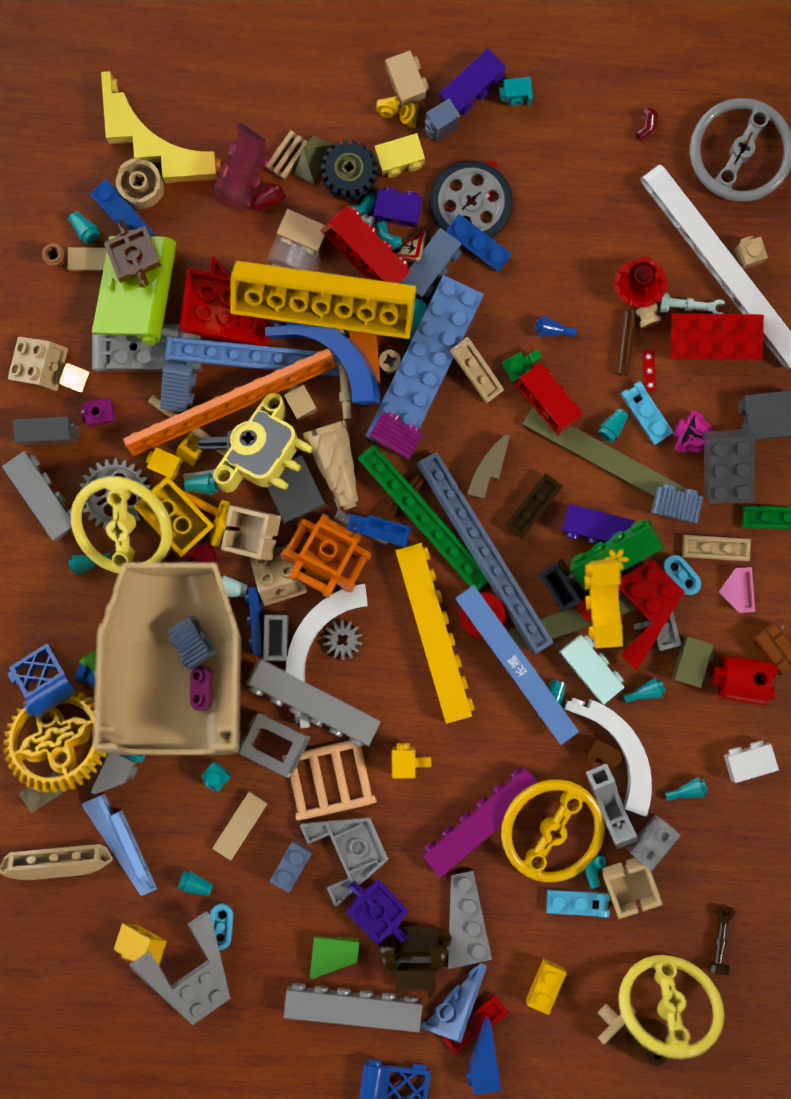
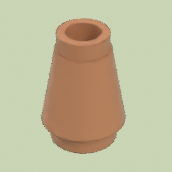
(50, 251)

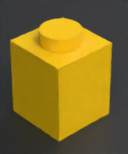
(164, 463)

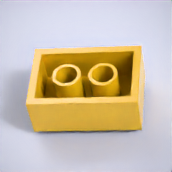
(186, 519)

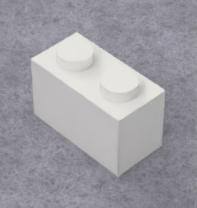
(750, 762)

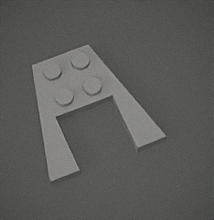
(200, 989)

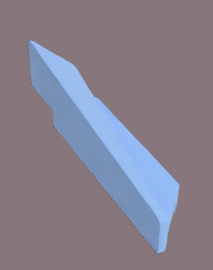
(121, 842)

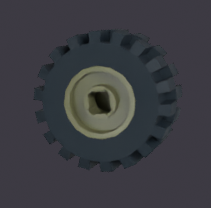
(349, 170)

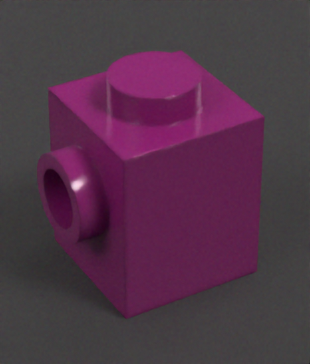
(99, 412)

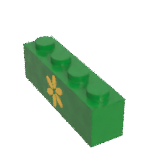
(627, 546)

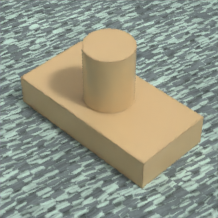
(613, 1020)

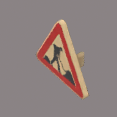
(412, 248)

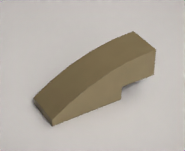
(488, 469)

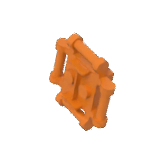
(325, 555)

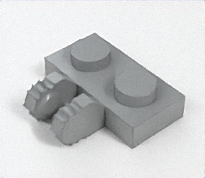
(668, 636)

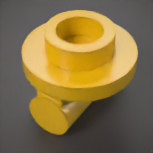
(388, 106)
(408, 114)

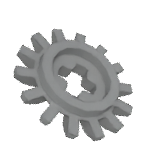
(343, 630)

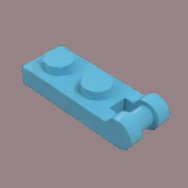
(647, 413)
(577, 903)

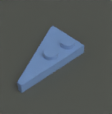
(453, 1014)

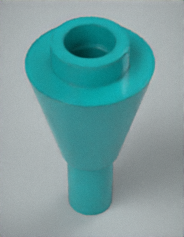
(82, 563)
(650, 690)
(692, 789)

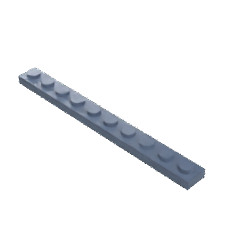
(485, 553)

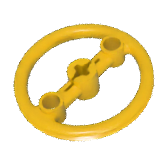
(551, 838)

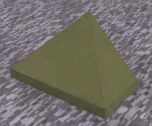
(311, 159)

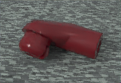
(650, 124)

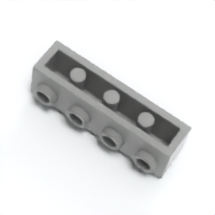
(39, 494)

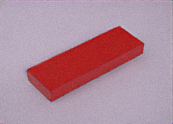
(489, 1008)

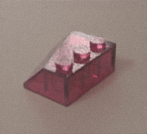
(243, 169)

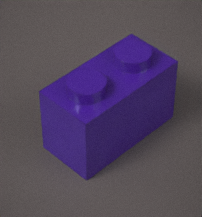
(398, 207)

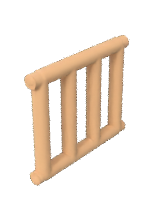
(346, 803)

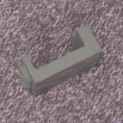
(653, 842)

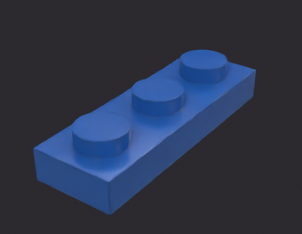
(478, 242)
(255, 621)

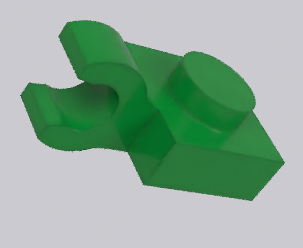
(519, 365)

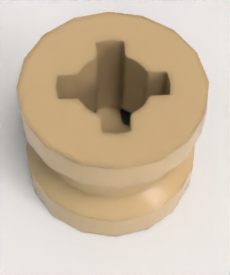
(648, 315)
(390, 366)

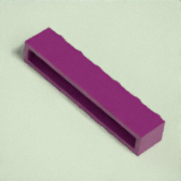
(477, 825)

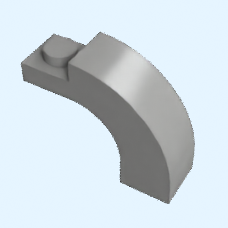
(612, 809)

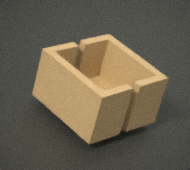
(255, 533)
(629, 884)

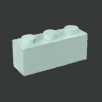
(592, 668)

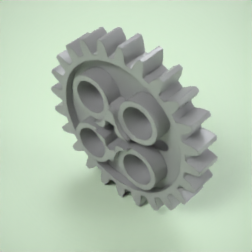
(110, 471)

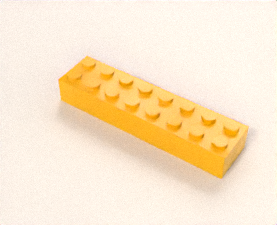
(322, 299)

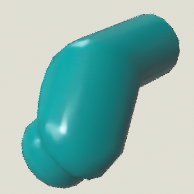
(367, 204)
(383, 234)
(593, 869)

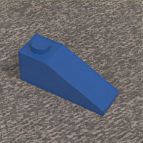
(117, 207)
(483, 1063)

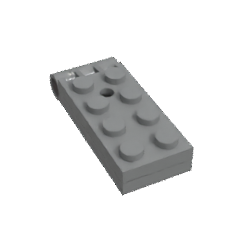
(114, 351)

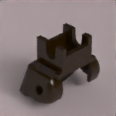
(415, 957)

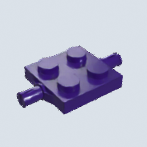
(377, 911)

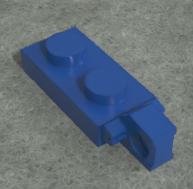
(379, 529)

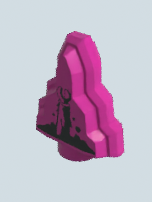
(691, 433)

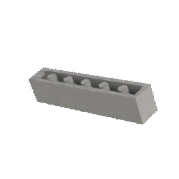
(312, 702)
(353, 1008)

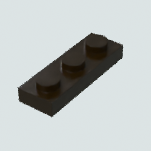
(533, 506)

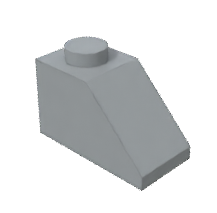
(114, 772)

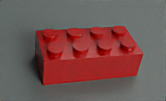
(363, 247)
(717, 336)

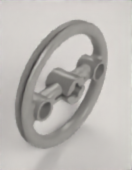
(717, 185)

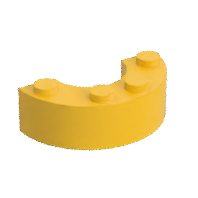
(603, 602)

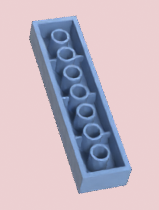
(429, 353)

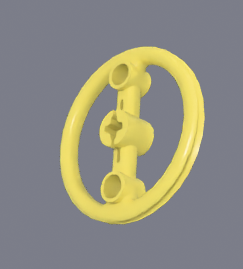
(122, 522)
(671, 1007)

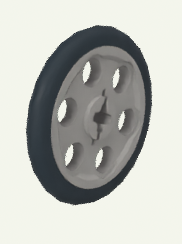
(463, 172)

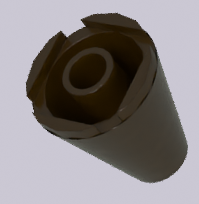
(640, 1052)

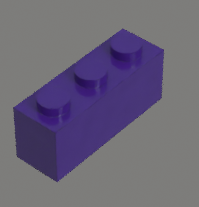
(474, 82)
(592, 524)

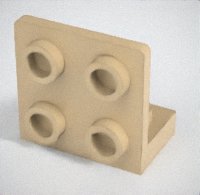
(38, 363)
(273, 578)

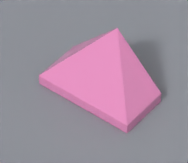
(739, 590)

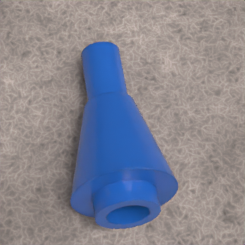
(549, 327)

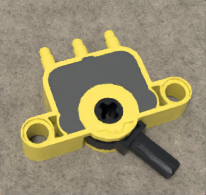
(257, 448)

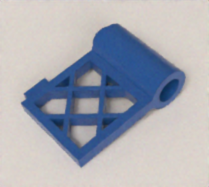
(48, 691)
(376, 1080)

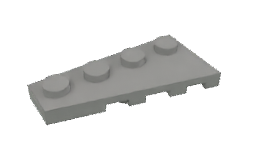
(466, 923)

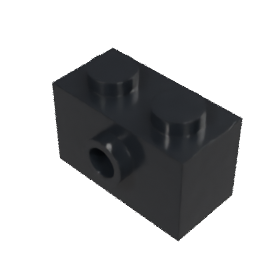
(562, 585)

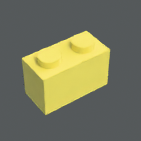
(400, 155)

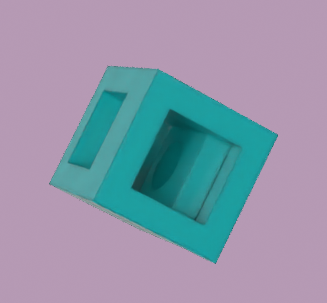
(516, 91)
(216, 776)

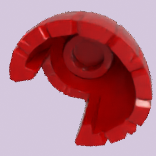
(640, 282)

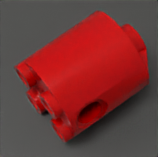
(737, 680)

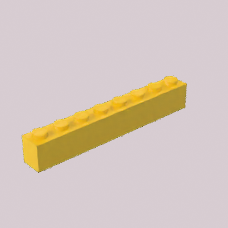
(434, 634)

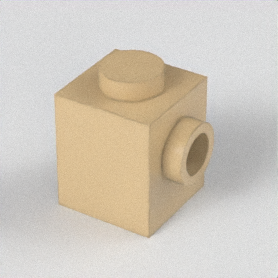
(750, 252)

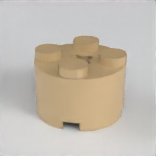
(146, 172)

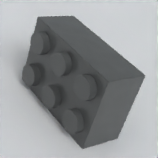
(729, 466)

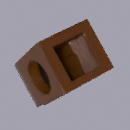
(605, 752)

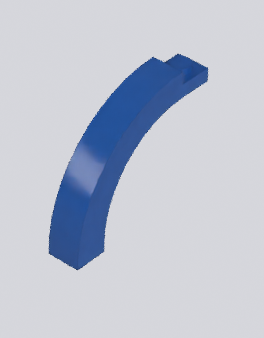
(359, 370)

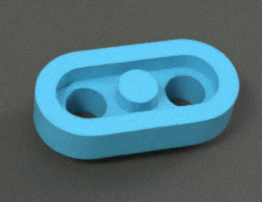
(683, 573)
(223, 925)

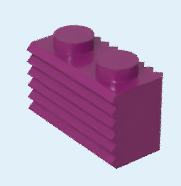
(396, 435)

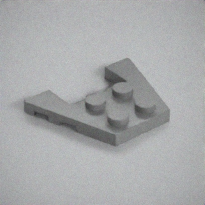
(356, 846)

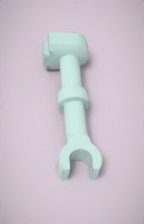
(688, 304)

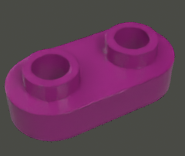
(201, 687)

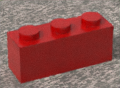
(549, 399)

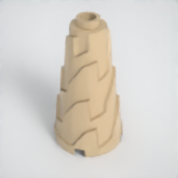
(335, 461)

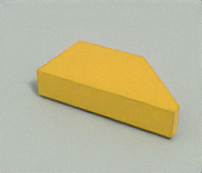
(219, 523)

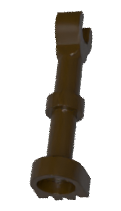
(718, 966)

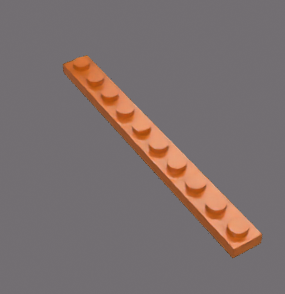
(230, 402)

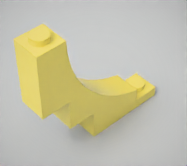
(125, 127)

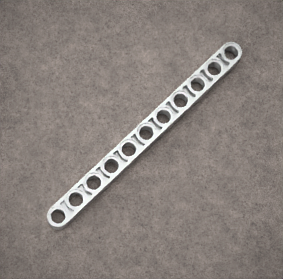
(718, 260)

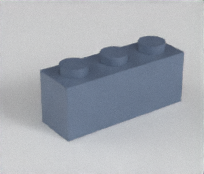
(433, 263)

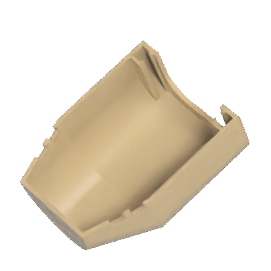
(139, 675)

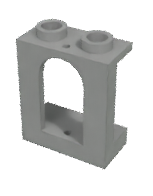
(294, 755)

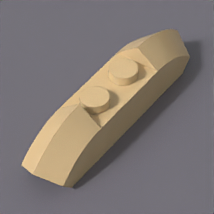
(55, 862)

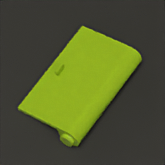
(130, 308)

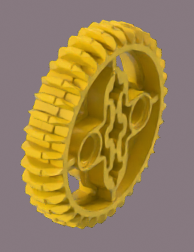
(45, 746)

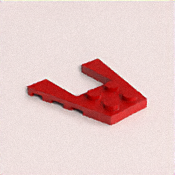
(654, 596)

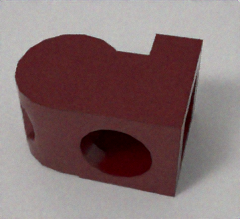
(201, 554)

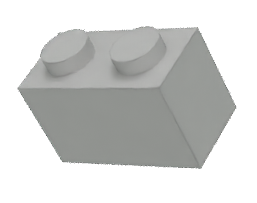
(276, 637)

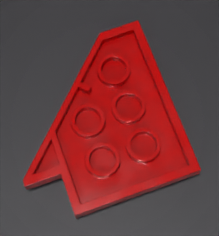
(208, 306)

